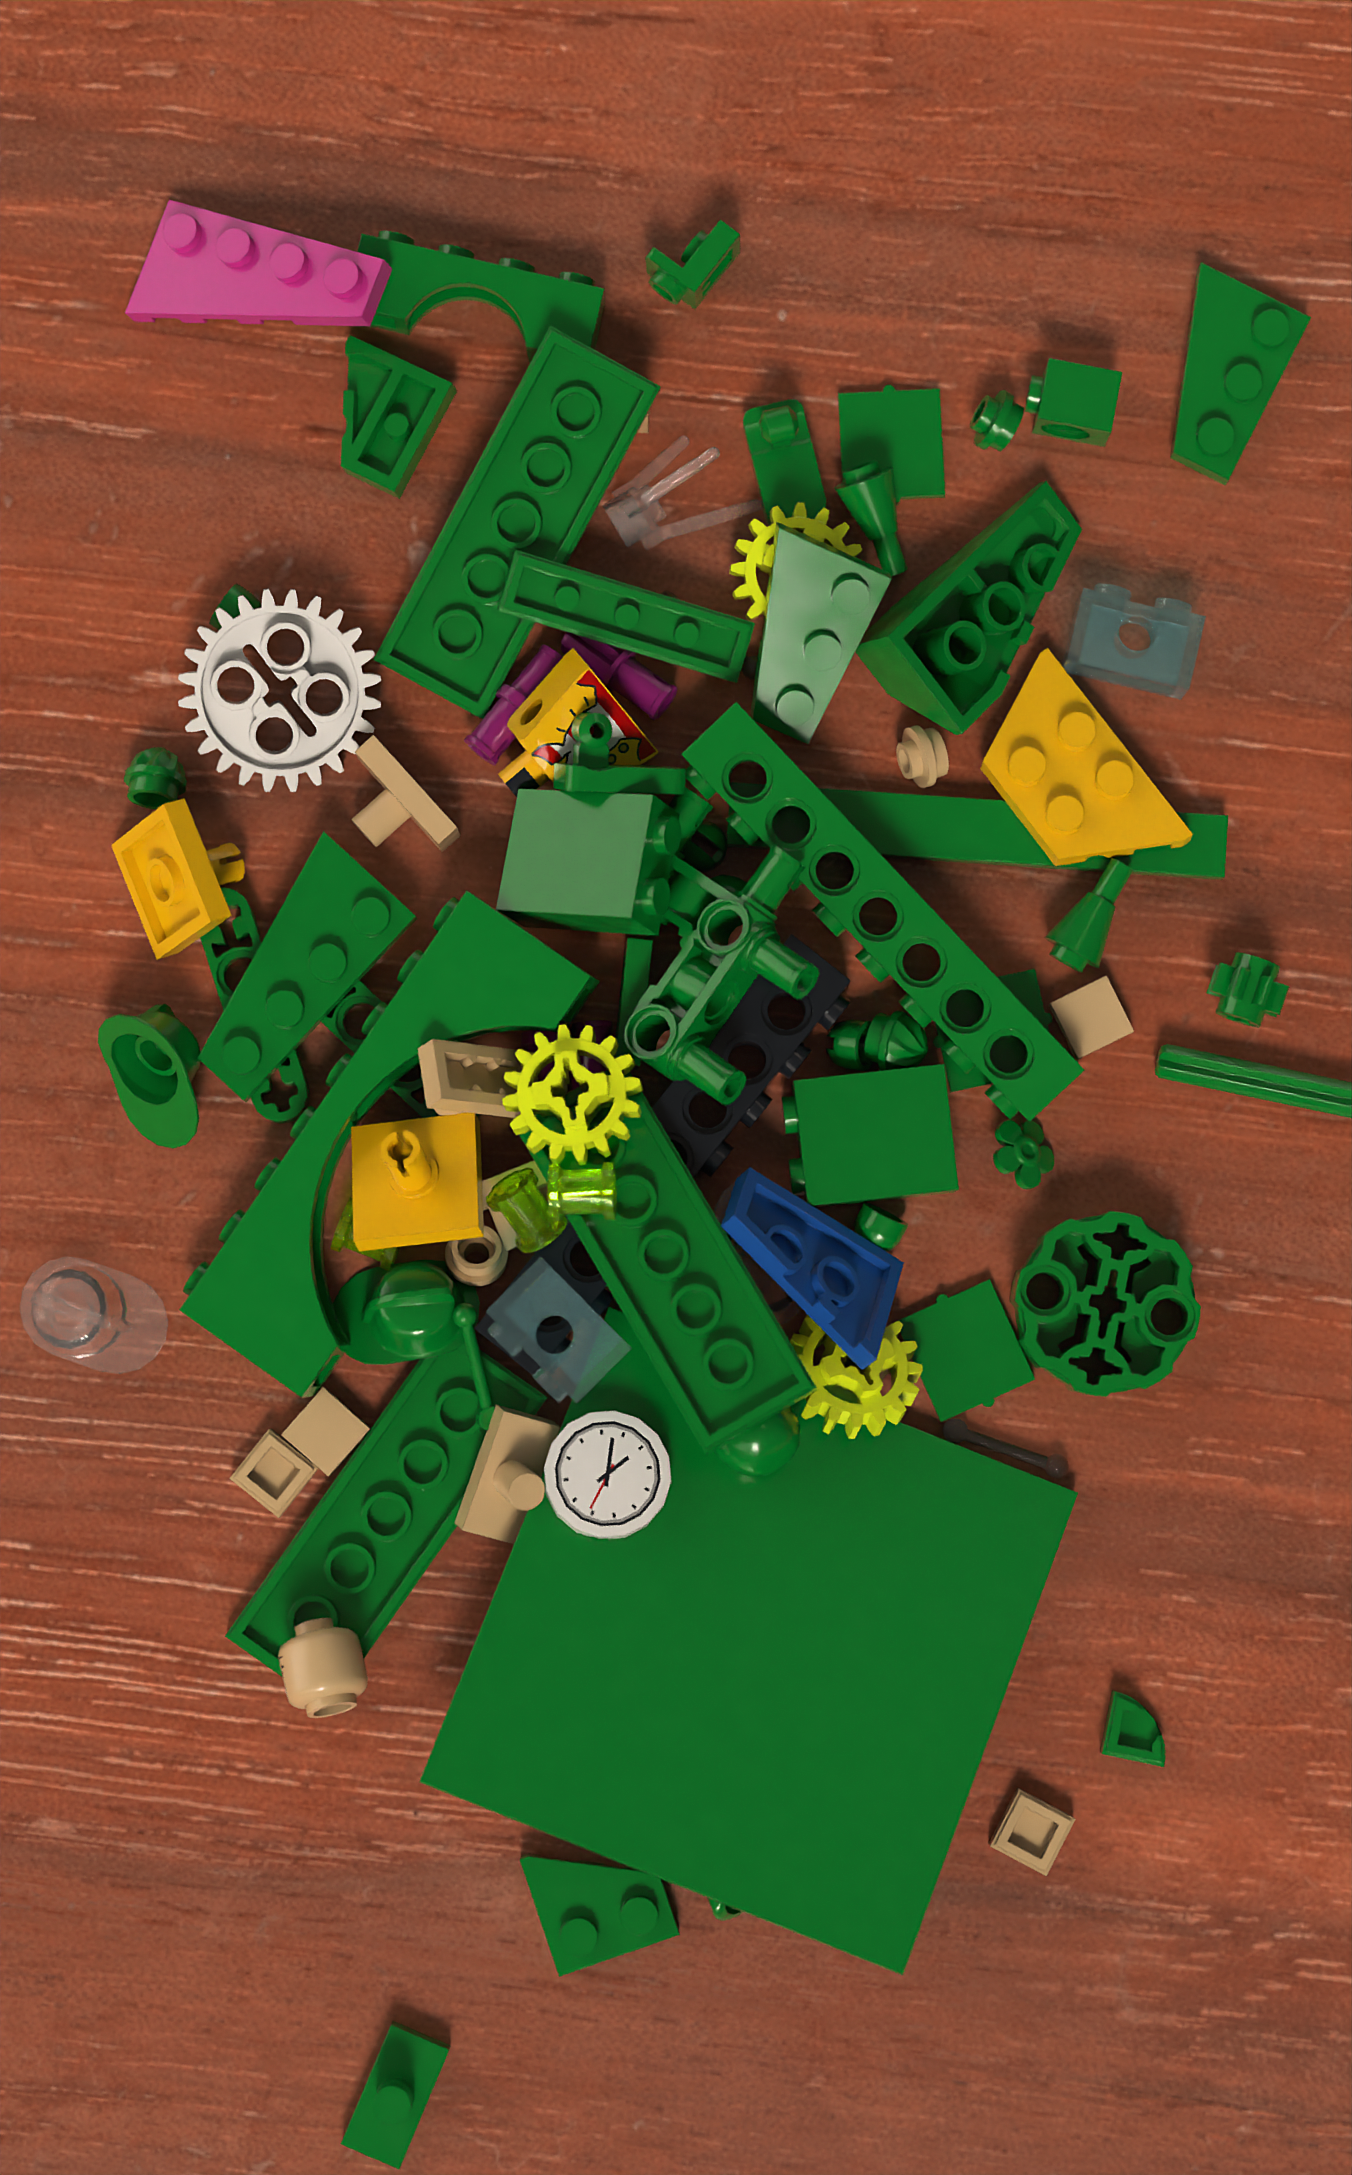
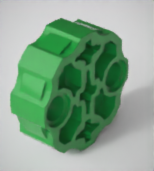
(1164, 1278)

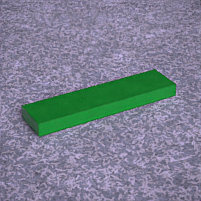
(625, 616)

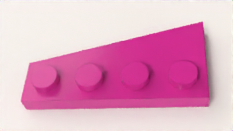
(247, 272)

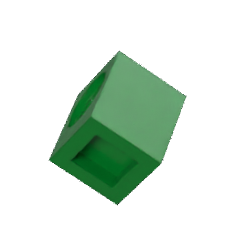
(1074, 402)

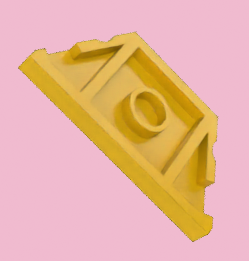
(1074, 776)

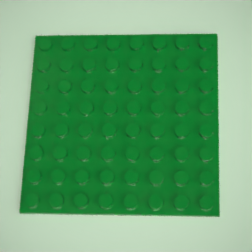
(766, 1674)

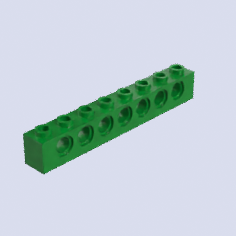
(1046, 1064)

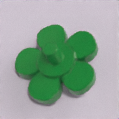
(1022, 1152)

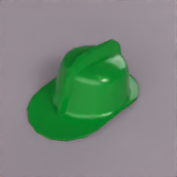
(153, 1069)
(402, 1312)

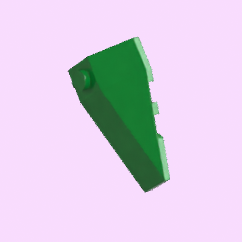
(961, 627)

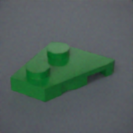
(388, 416)
(596, 1910)

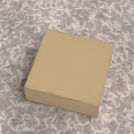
(1091, 1018)
(326, 1431)
(274, 1473)
(1031, 1831)

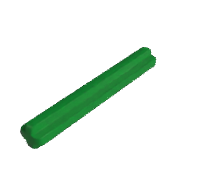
(1254, 1080)

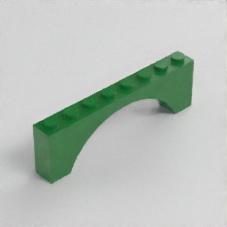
(269, 1279)

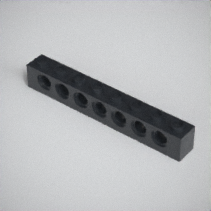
(705, 1147)

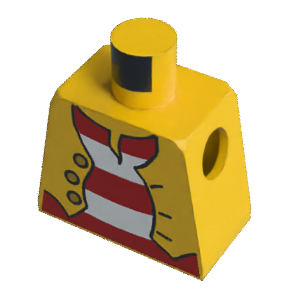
(546, 722)

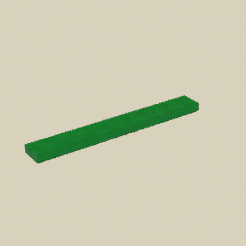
(983, 834)

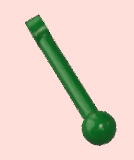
(465, 1316)

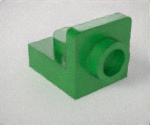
(705, 263)

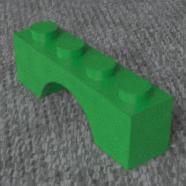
(533, 301)

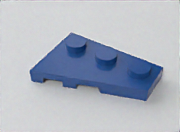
(817, 1261)

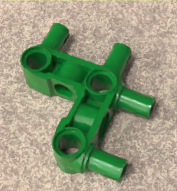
(708, 973)

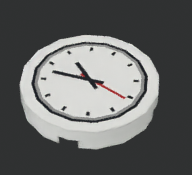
(607, 1475)

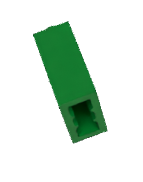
(589, 861)
(871, 1136)

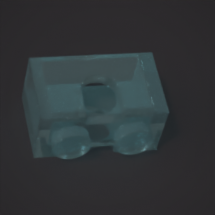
(1099, 654)
(542, 1295)

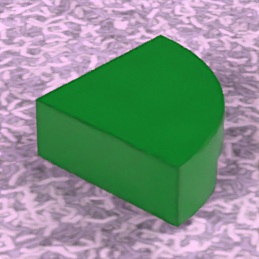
(1132, 1732)

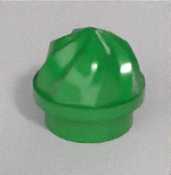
(155, 778)
(895, 1041)

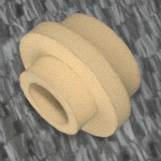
(922, 755)
(482, 1273)

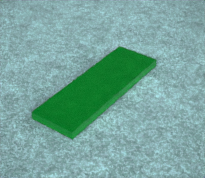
(526, 495)
(683, 1284)
(383, 1510)

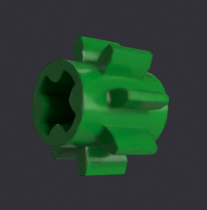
(1247, 989)

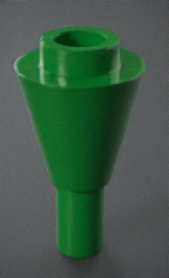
(872, 503)
(1085, 928)

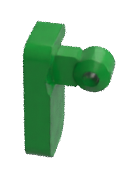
(783, 458)
(594, 773)

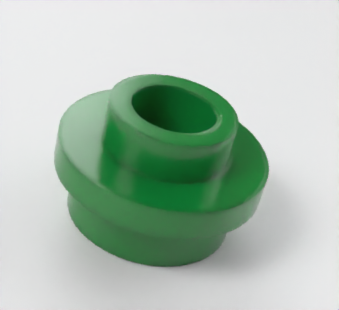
(996, 421)

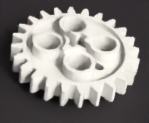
(234, 724)

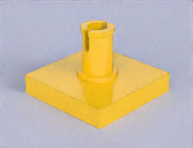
(175, 878)
(417, 1181)

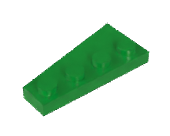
(309, 960)

